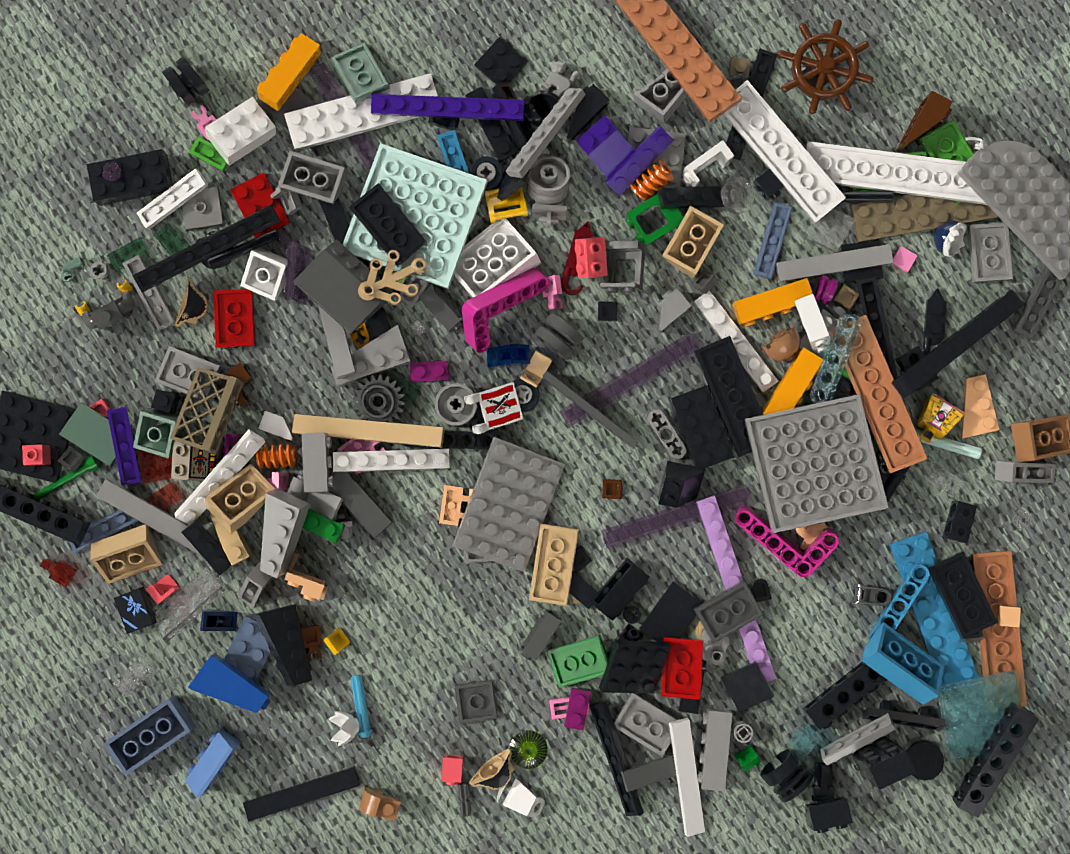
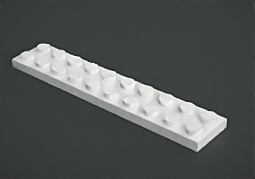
(893, 172)

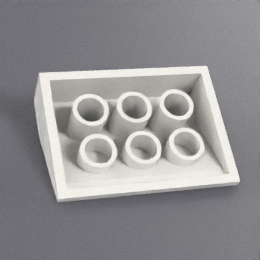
(494, 258)

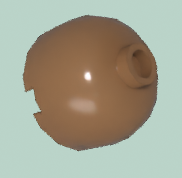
(783, 345)

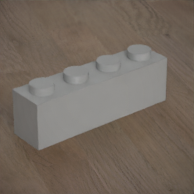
(715, 749)

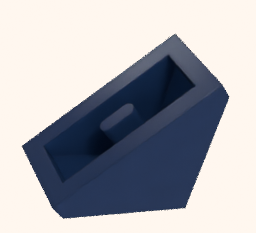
(218, 620)

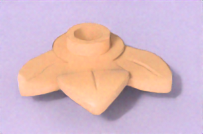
(811, 532)

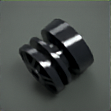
(788, 777)

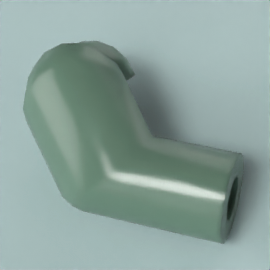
(69, 269)

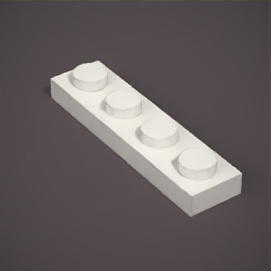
(172, 199)

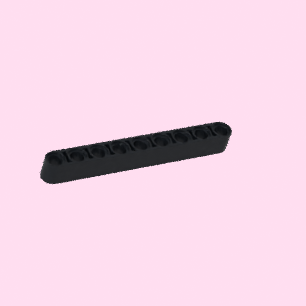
(956, 344)

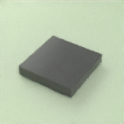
(476, 701)

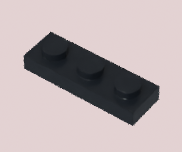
(207, 546)

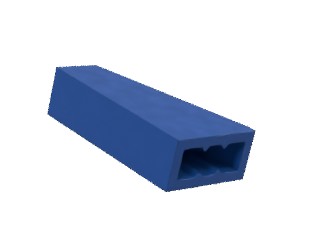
(230, 685)

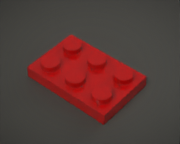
(254, 196)
(234, 318)
(683, 669)

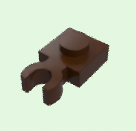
(312, 638)

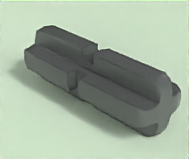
(465, 807)

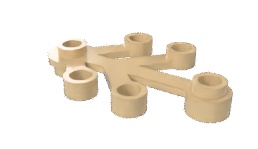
(389, 279)

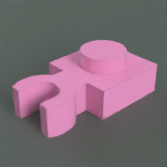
(204, 120)

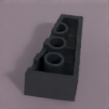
(285, 642)

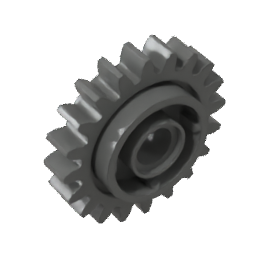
(389, 393)

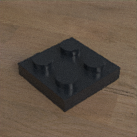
(500, 63)

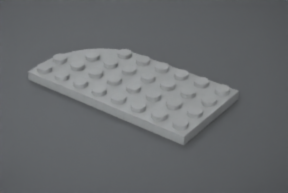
(1026, 197)

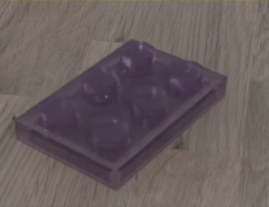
(298, 260)

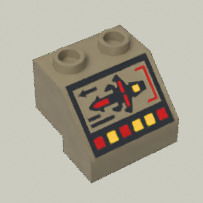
(193, 463)

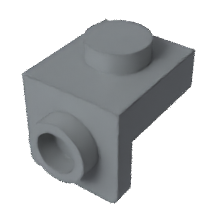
(289, 199)

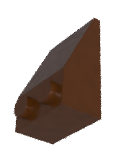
(931, 112)

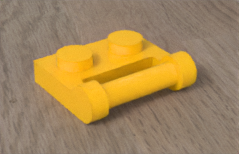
(494, 203)

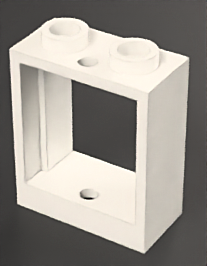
(813, 324)

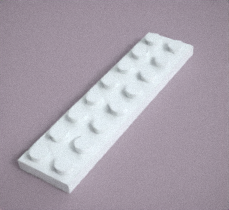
(345, 118)
(783, 154)

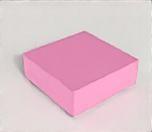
(904, 259)

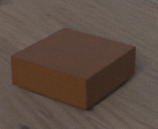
(612, 489)

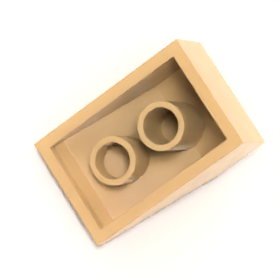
(238, 498)

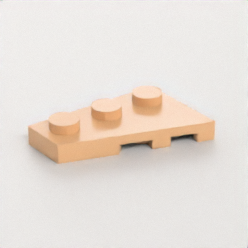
(978, 408)

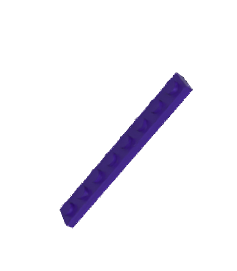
(447, 107)

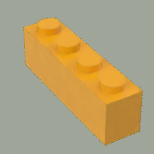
(289, 71)
(770, 302)
(794, 382)

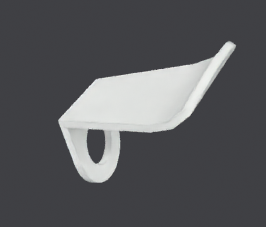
(522, 800)

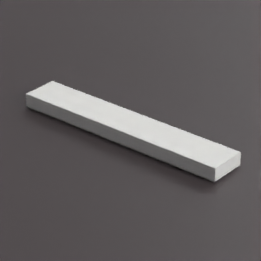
(687, 777)

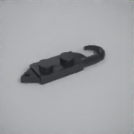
(934, 321)

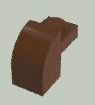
(241, 372)

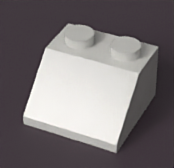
(265, 273)

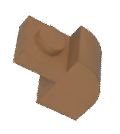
(376, 804)

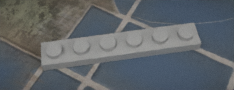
(545, 132)

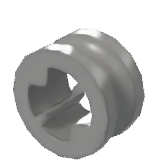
(97, 265)

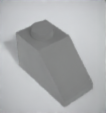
(671, 308)
(254, 586)

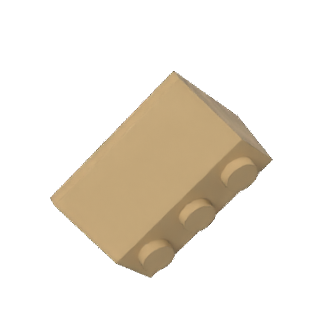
(692, 241)
(125, 554)

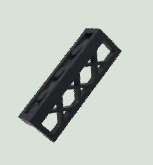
(520, 130)

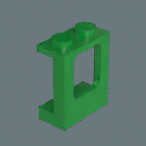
(673, 217)

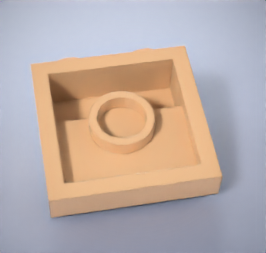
(312, 587)

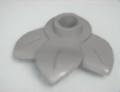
(710, 649)

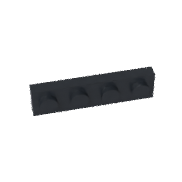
(494, 131)
(690, 196)

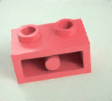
(591, 257)

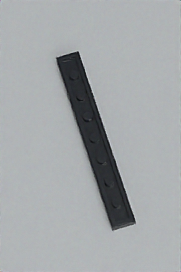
(339, 226)
(206, 248)

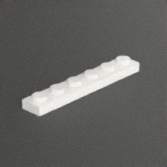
(726, 327)
(390, 460)
(225, 470)

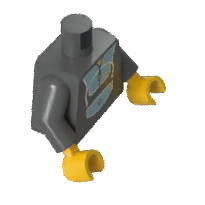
(110, 312)

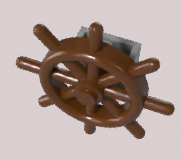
(826, 69)

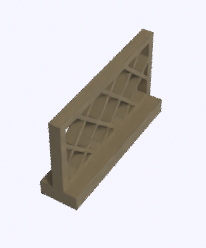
(219, 419)

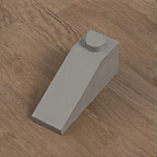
(1024, 472)

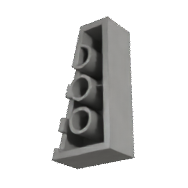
(661, 96)
(378, 356)
(281, 531)

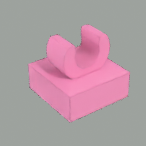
(279, 480)

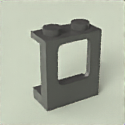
(624, 251)

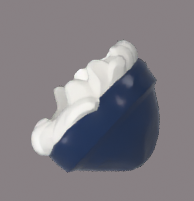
(949, 237)

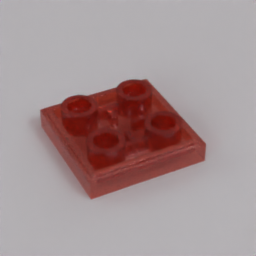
(154, 467)

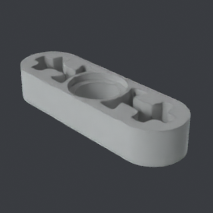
(679, 443)

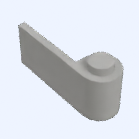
(320, 502)

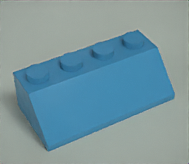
(904, 664)

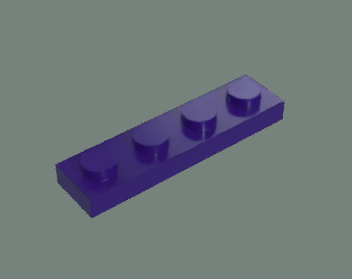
(639, 160)
(123, 445)

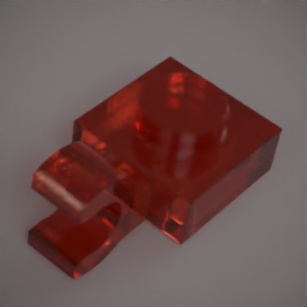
(60, 572)

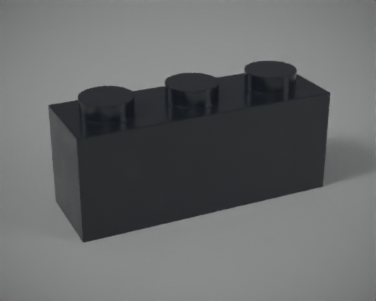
(620, 589)

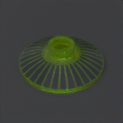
(527, 739)

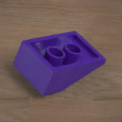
(605, 146)

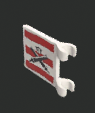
(498, 407)

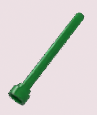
(89, 465)

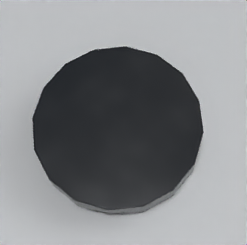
(926, 759)

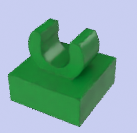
(747, 758)

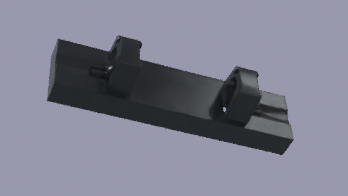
(920, 720)

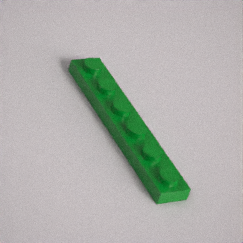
(322, 526)

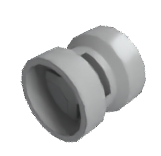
(739, 729)

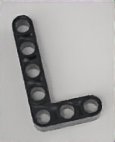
(458, 435)

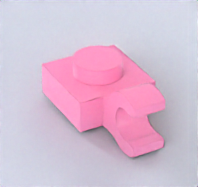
(552, 293)

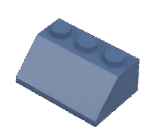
(211, 762)

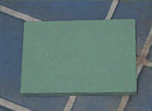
(360, 73)
(91, 433)

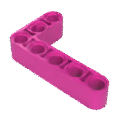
(497, 300)
(785, 544)

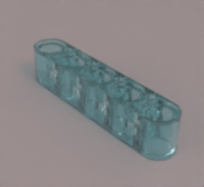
(843, 354)

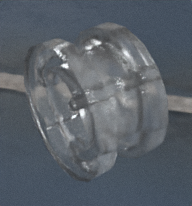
(418, 327)

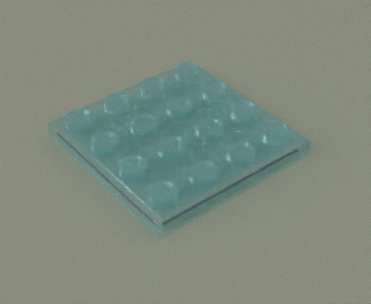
(974, 709)

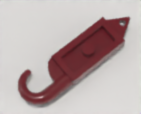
(570, 267)

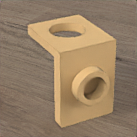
(538, 366)

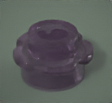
(111, 176)

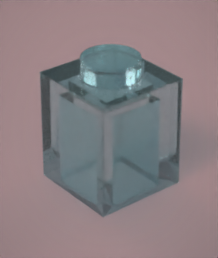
(803, 740)

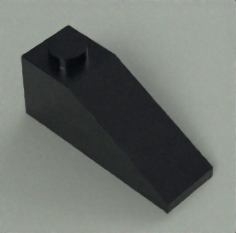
(587, 110)

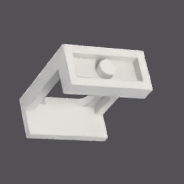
(719, 152)

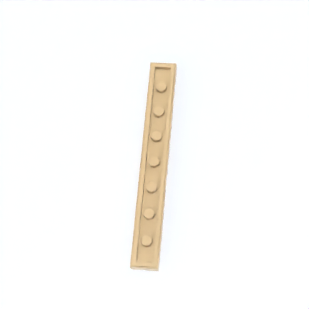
(369, 430)

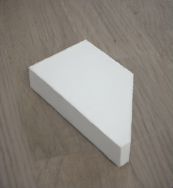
(276, 425)

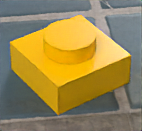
(337, 641)

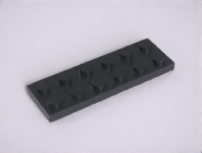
(729, 390)

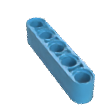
(900, 595)

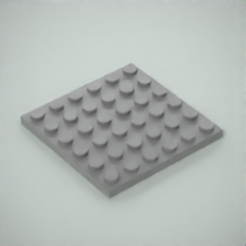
(816, 463)

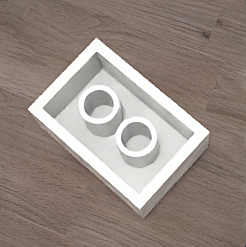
(240, 131)

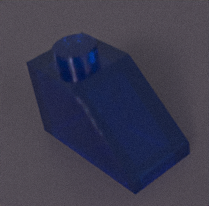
(508, 355)

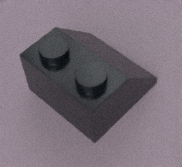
(680, 484)

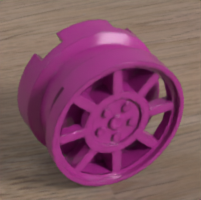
(825, 289)

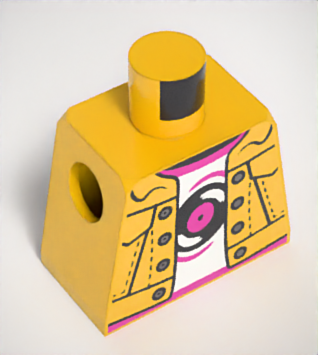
(937, 418)

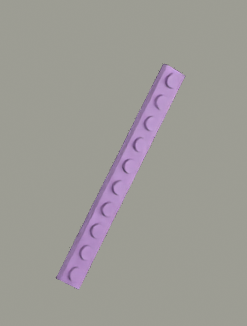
(731, 576)

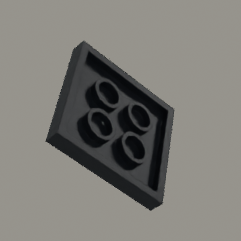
(634, 666)

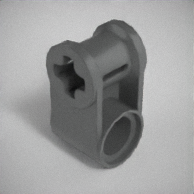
(868, 595)

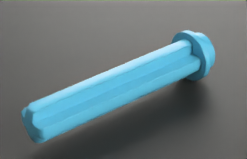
(360, 706)

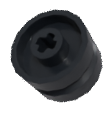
(185, 81)

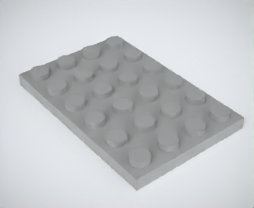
(508, 504)

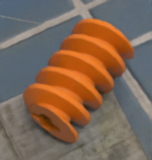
(653, 182)
(278, 458)

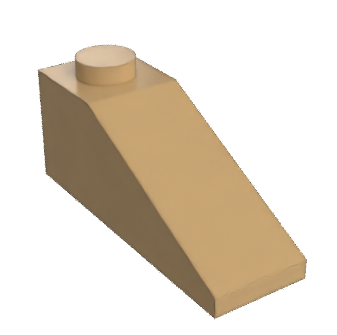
(233, 544)

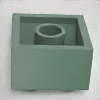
(155, 431)

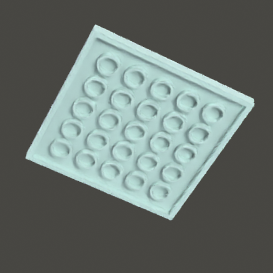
(434, 199)

